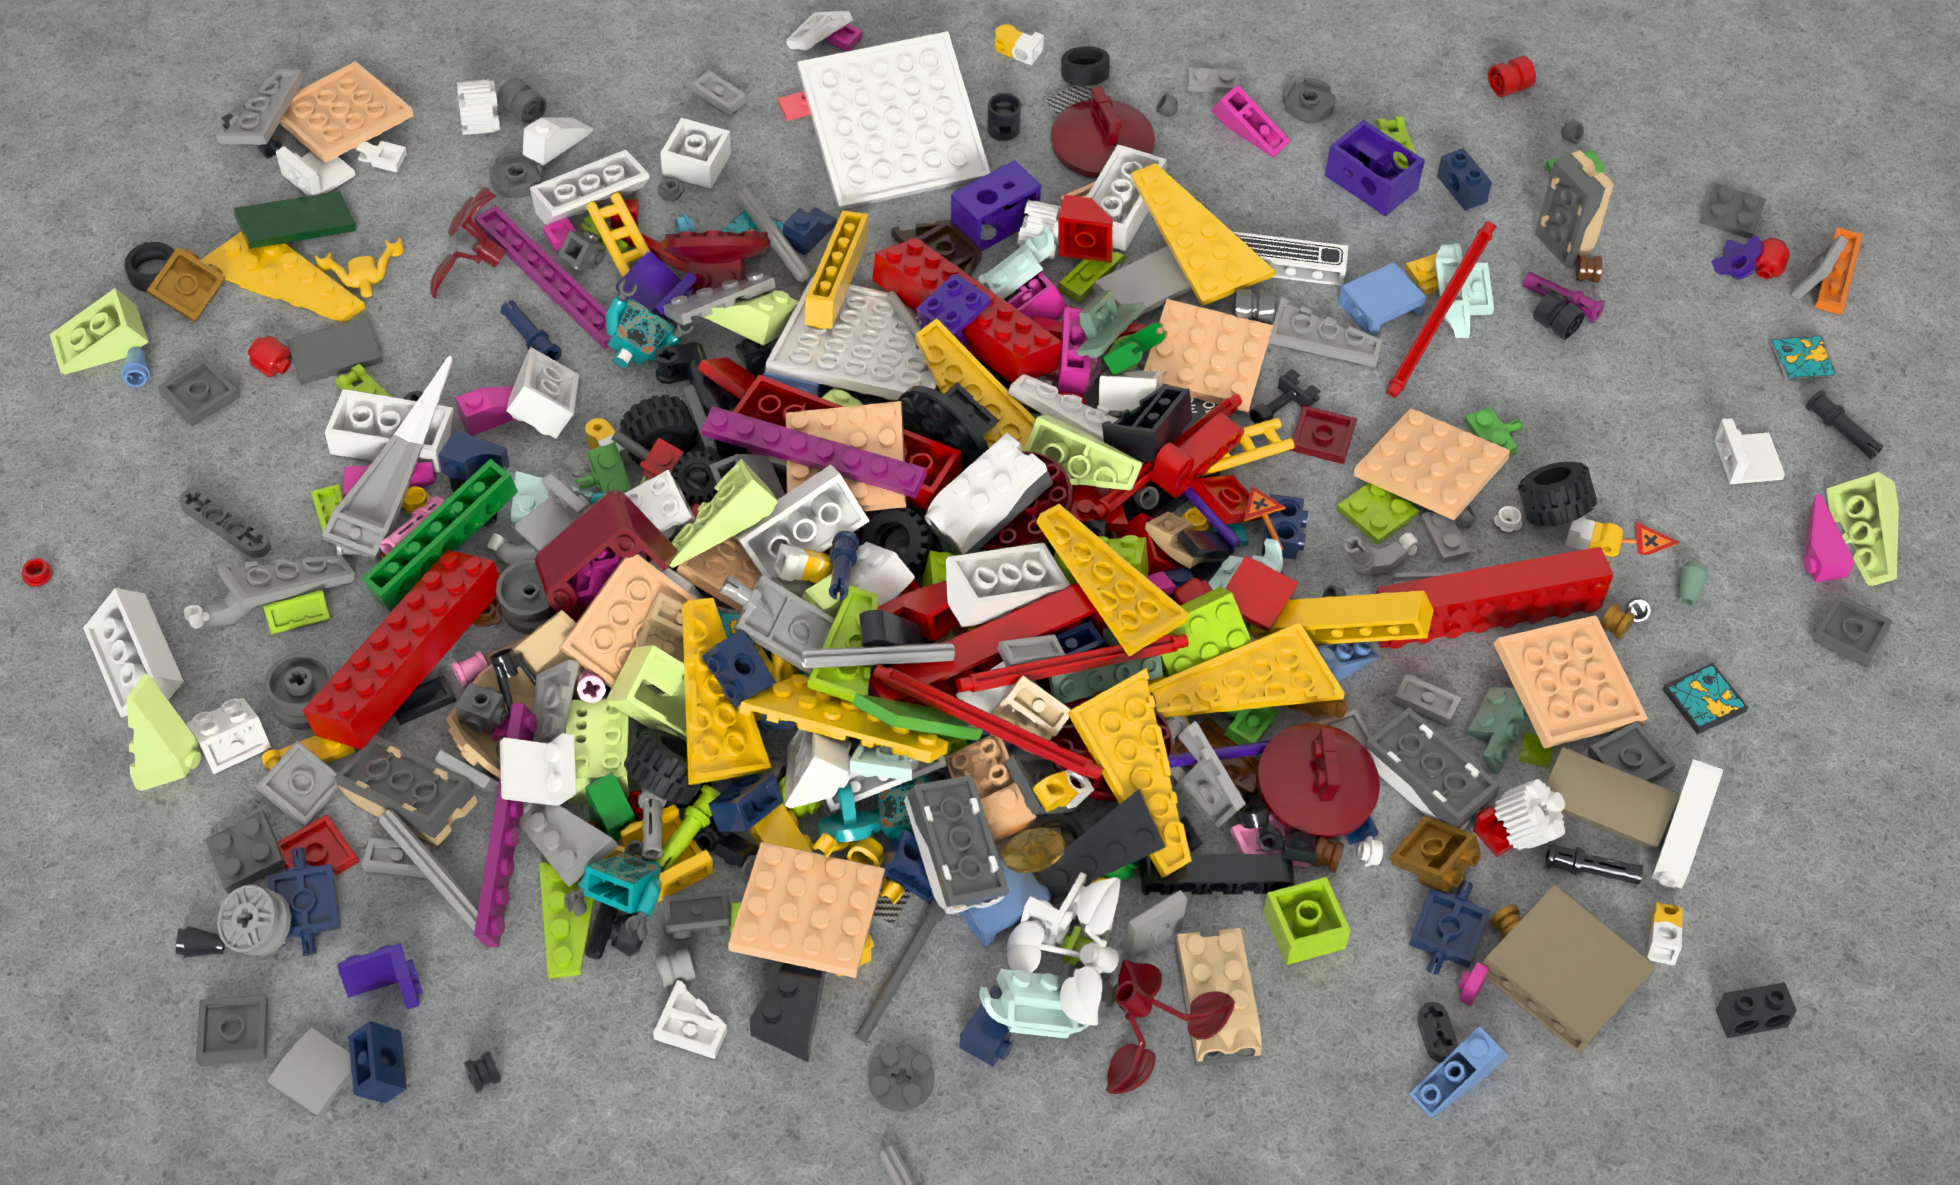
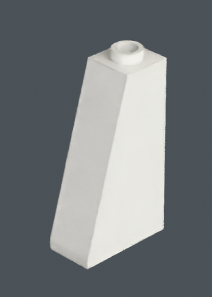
(1687, 824)

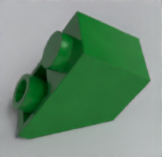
(609, 805)

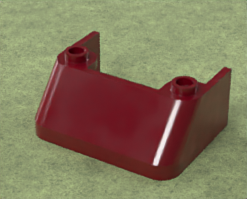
(608, 522)

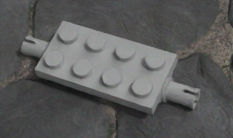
(779, 619)

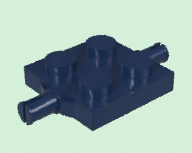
(310, 897)
(1449, 927)

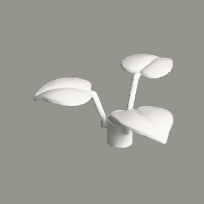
(1083, 992)

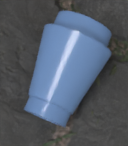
(135, 368)

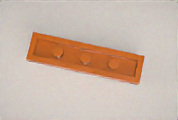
(1836, 285)

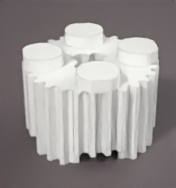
(478, 106)
(1038, 217)
(1531, 814)

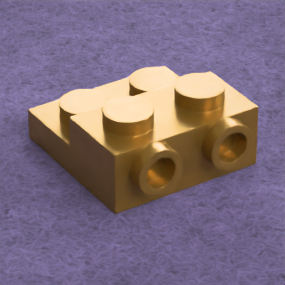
(187, 284)
(1437, 853)

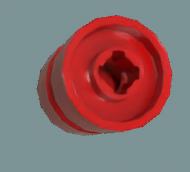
(1512, 77)

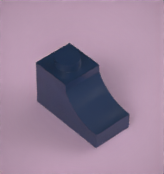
(807, 229)
(467, 454)
(985, 1036)

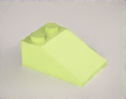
(757, 318)
(99, 334)

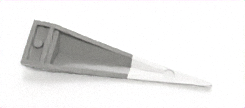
(376, 499)

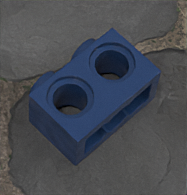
(1288, 525)
(746, 802)
(905, 866)

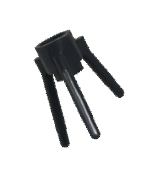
(505, 666)

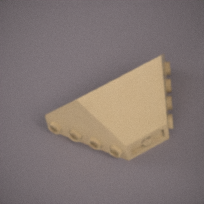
(540, 653)

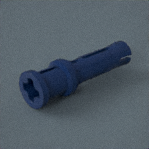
(534, 337)
(843, 559)

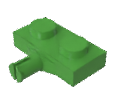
(1488, 427)
(606, 470)
(1250, 724)

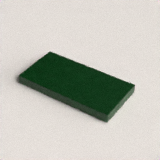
(294, 219)

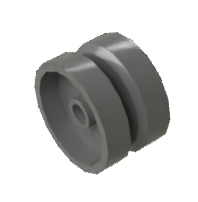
(523, 597)
(293, 684)

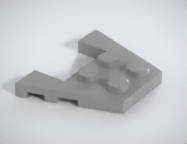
(1207, 780)

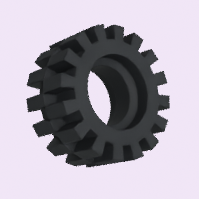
(689, 463)

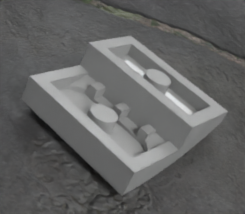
(313, 1072)

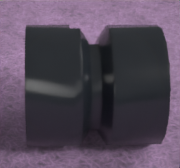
(1004, 116)
(1562, 317)

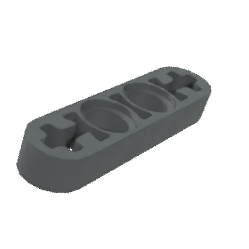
(225, 523)

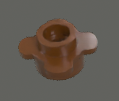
(491, 618)

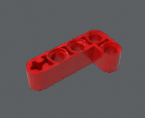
(1179, 467)

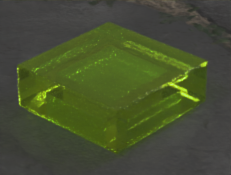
(1534, 752)

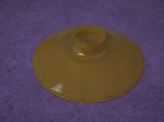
(1033, 850)

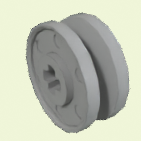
(254, 920)

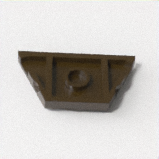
(946, 240)

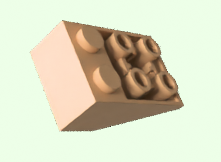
(997, 791)

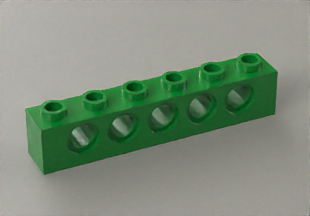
(441, 531)

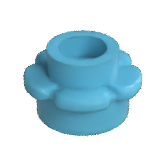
(684, 224)

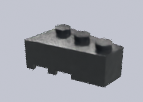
(1150, 425)
(790, 1010)

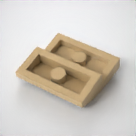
(1165, 531)
(664, 627)
(1032, 709)

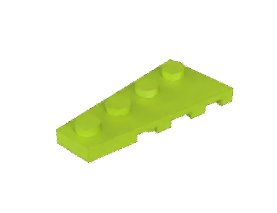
(845, 633)
(563, 930)

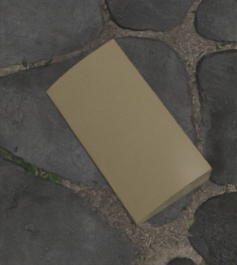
(1612, 798)

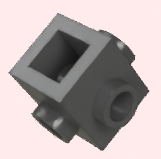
(582, 250)
(481, 708)

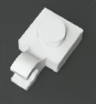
(384, 156)

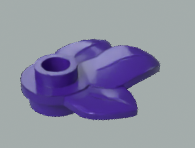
(1738, 258)

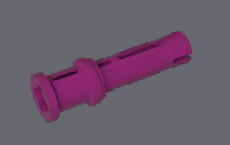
(1578, 298)

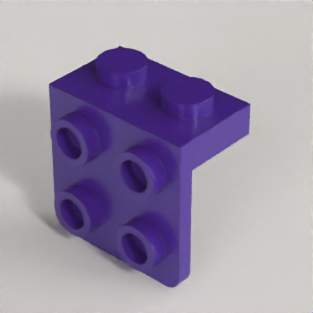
(656, 284)
(954, 305)
(379, 970)

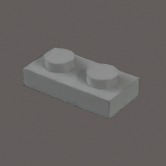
(1212, 79)
(719, 92)
(1445, 537)
(1427, 699)
(389, 858)

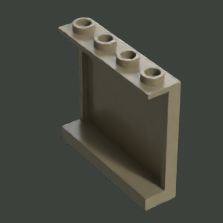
(1567, 968)

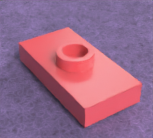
(794, 106)

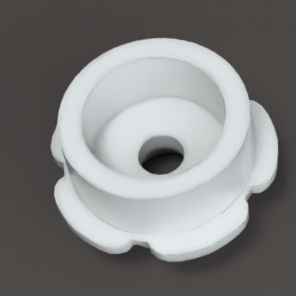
(1508, 513)
(1370, 851)

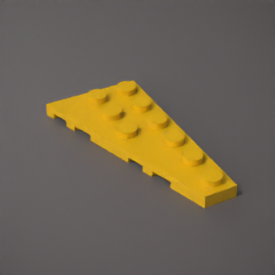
(1202, 245)
(284, 275)
(953, 363)
(1120, 593)
(1258, 675)
(838, 719)
(718, 736)
(1130, 747)

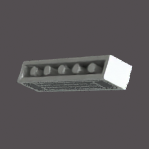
(1300, 258)

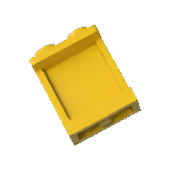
(691, 865)

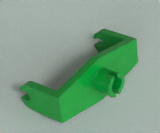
(1128, 350)

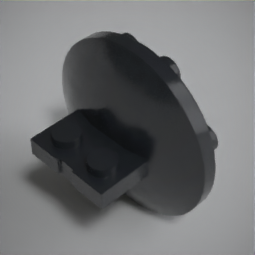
(948, 419)

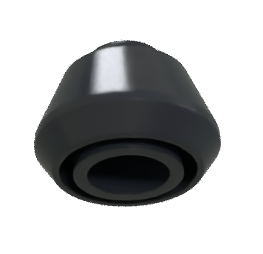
(619, 936)

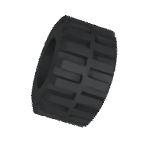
(663, 419)
(1557, 493)
(920, 535)
(661, 766)

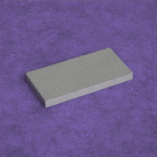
(1147, 281)

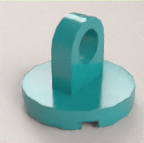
(848, 823)

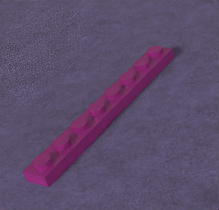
(545, 273)
(814, 451)
(502, 844)

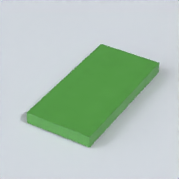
(916, 717)

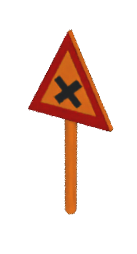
(1262, 505)
(1649, 540)

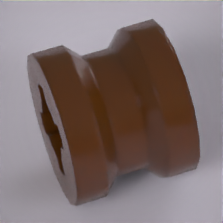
(1589, 268)
(1328, 854)

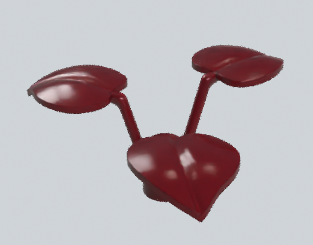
(484, 247)
(1135, 995)

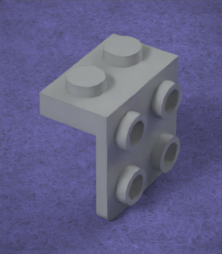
(553, 514)

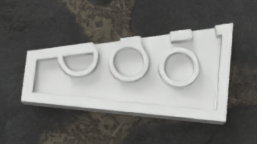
(1062, 407)

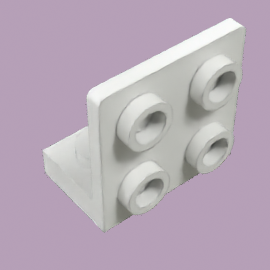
(311, 173)
(1747, 456)
(662, 502)
(229, 734)
(538, 770)
(1055, 921)

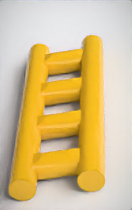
(610, 237)
(1251, 452)

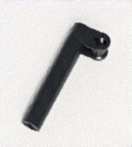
(683, 364)

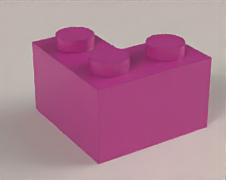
(1039, 298)
(596, 573)

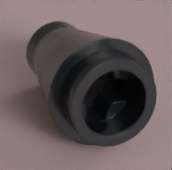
(197, 942)

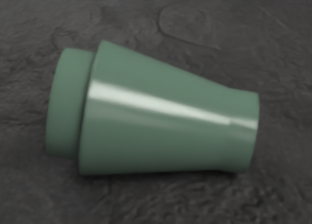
(1692, 581)

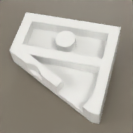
(817, 28)
(690, 1024)

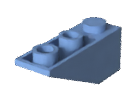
(1347, 658)
(1459, 1072)

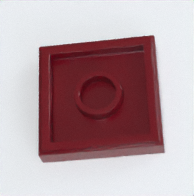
(1323, 434)

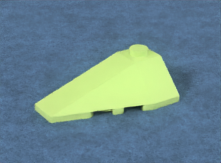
(1082, 455)
(737, 506)
(1870, 521)
(161, 739)

